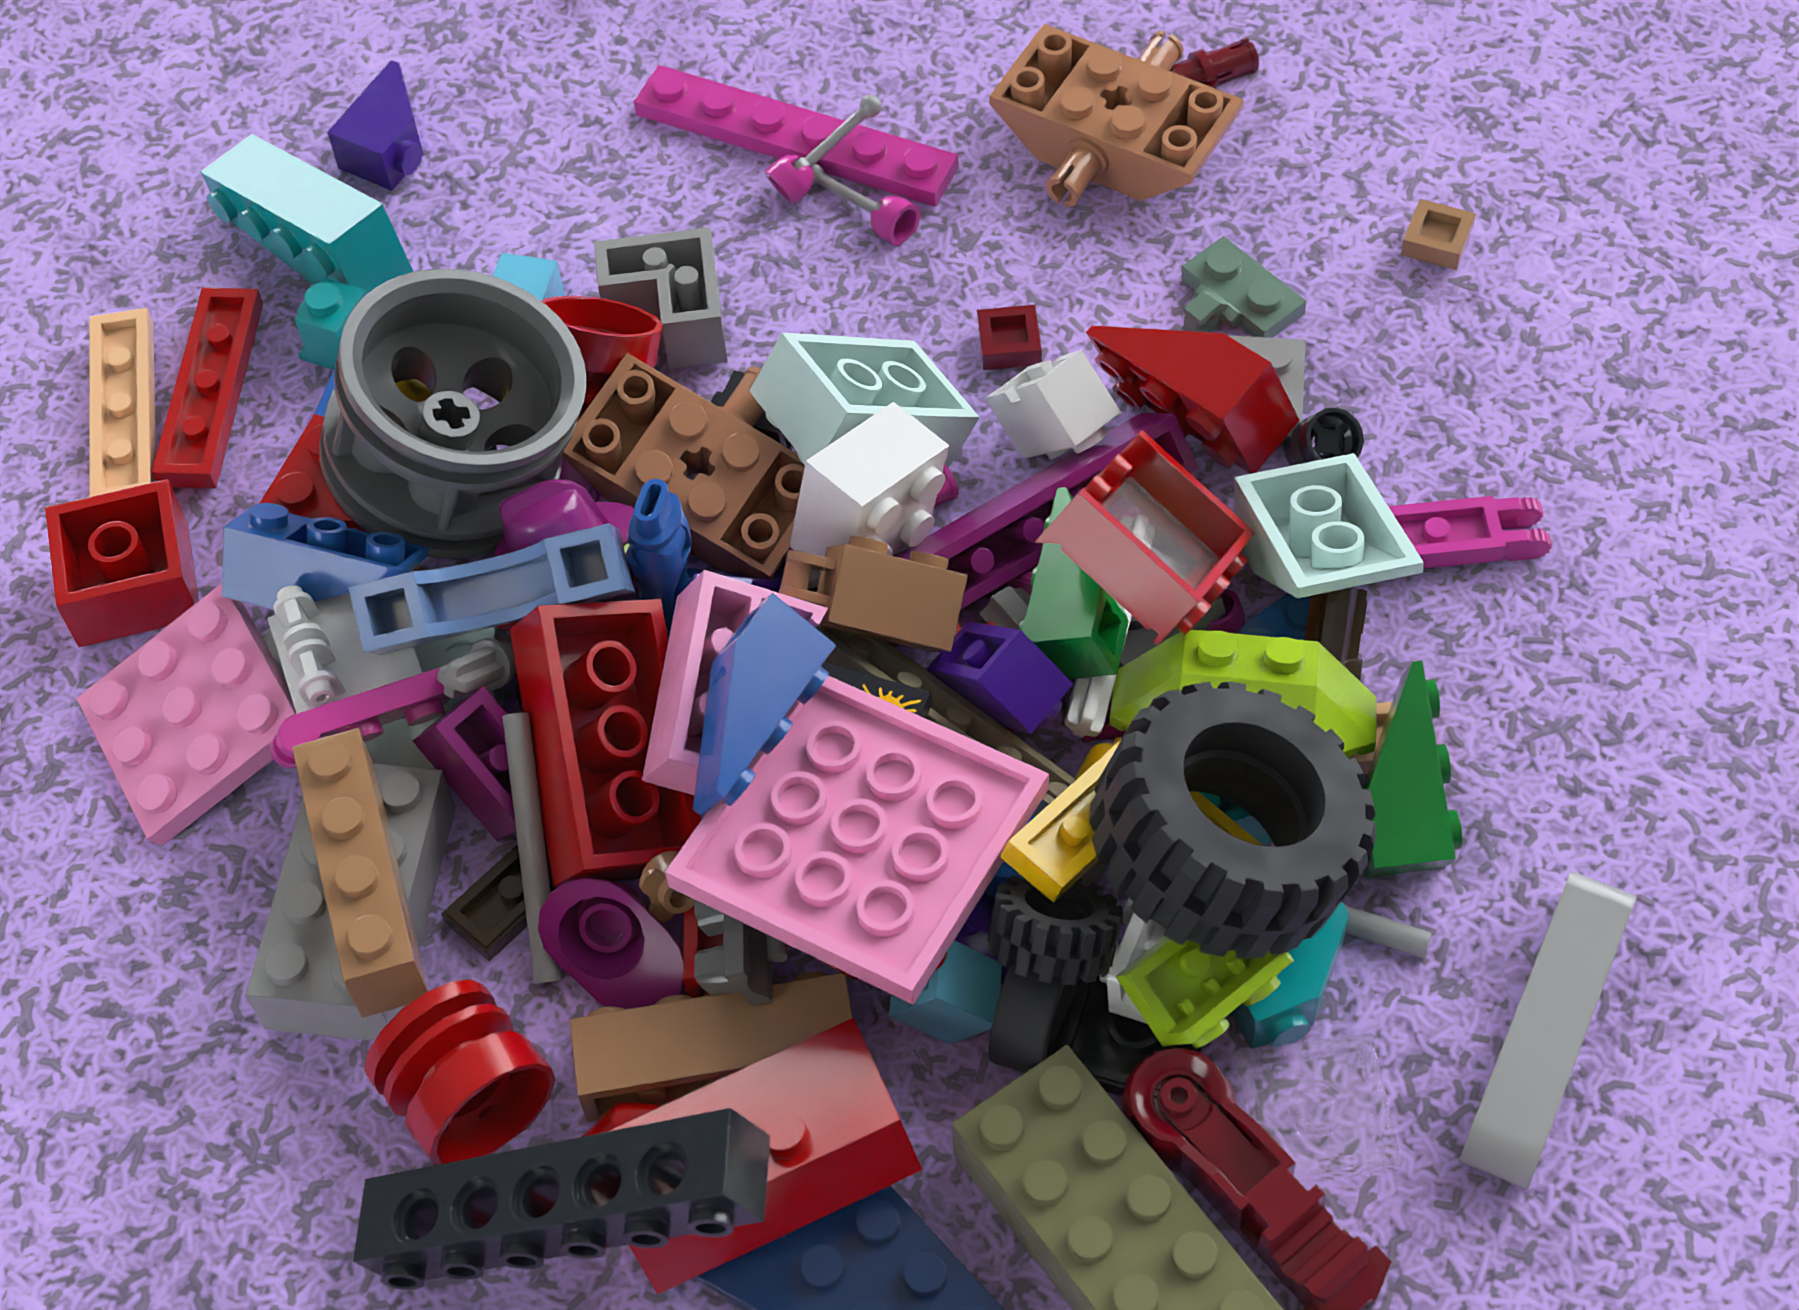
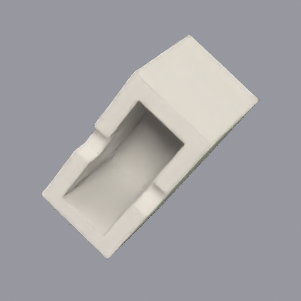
(1054, 407)

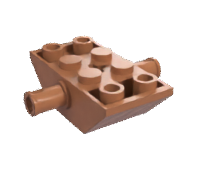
(1111, 115)
(658, 429)

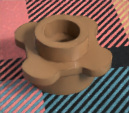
(663, 899)

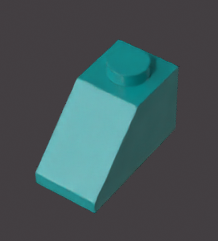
(1294, 1005)

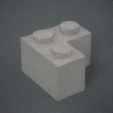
(676, 282)

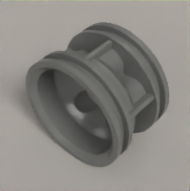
(425, 462)

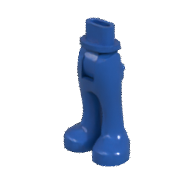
(659, 547)

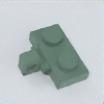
(1237, 292)

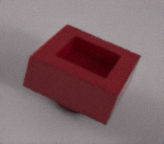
(1009, 337)

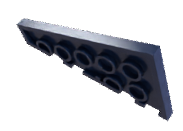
(853, 1259)

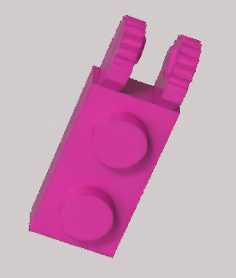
(1472, 530)

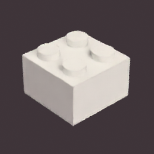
(871, 485)

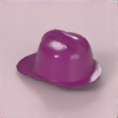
(555, 510)
(610, 943)

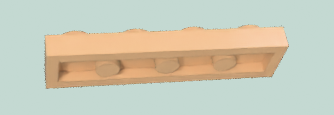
(121, 401)

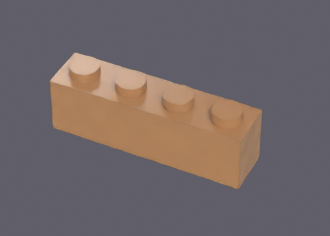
(359, 873)
(692, 1042)

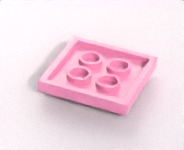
(189, 714)

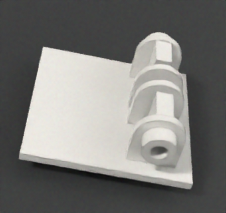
(325, 652)

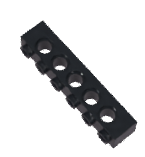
(565, 1199)

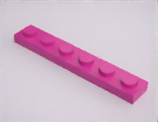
(787, 129)

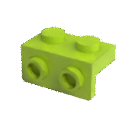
(1192, 992)

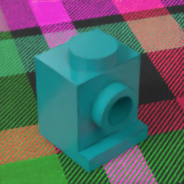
(323, 319)

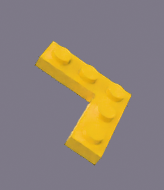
(1058, 842)

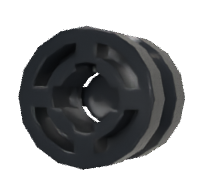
(1334, 432)

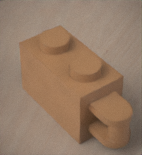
(881, 594)

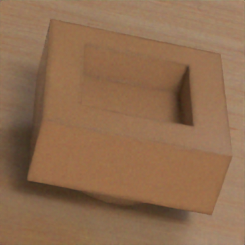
(1438, 234)

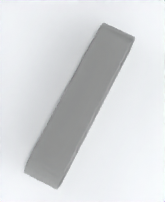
(1548, 1030)

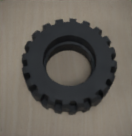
(1197, 875)

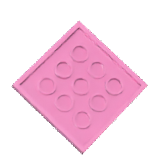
(862, 837)

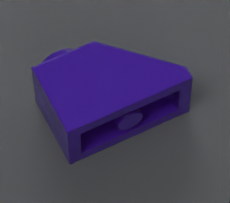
(379, 132)
(1003, 676)

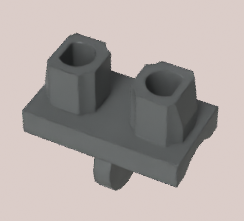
(740, 963)

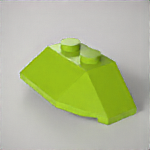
(1290, 667)

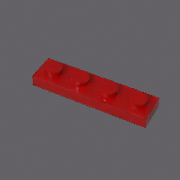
(208, 387)

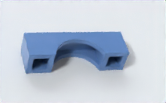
(490, 592)

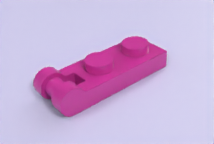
(412, 698)

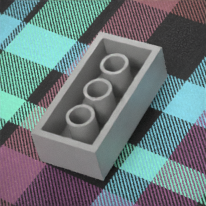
(297, 966)

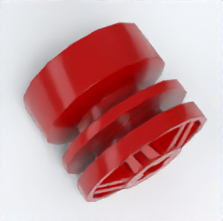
(605, 334)
(459, 1072)

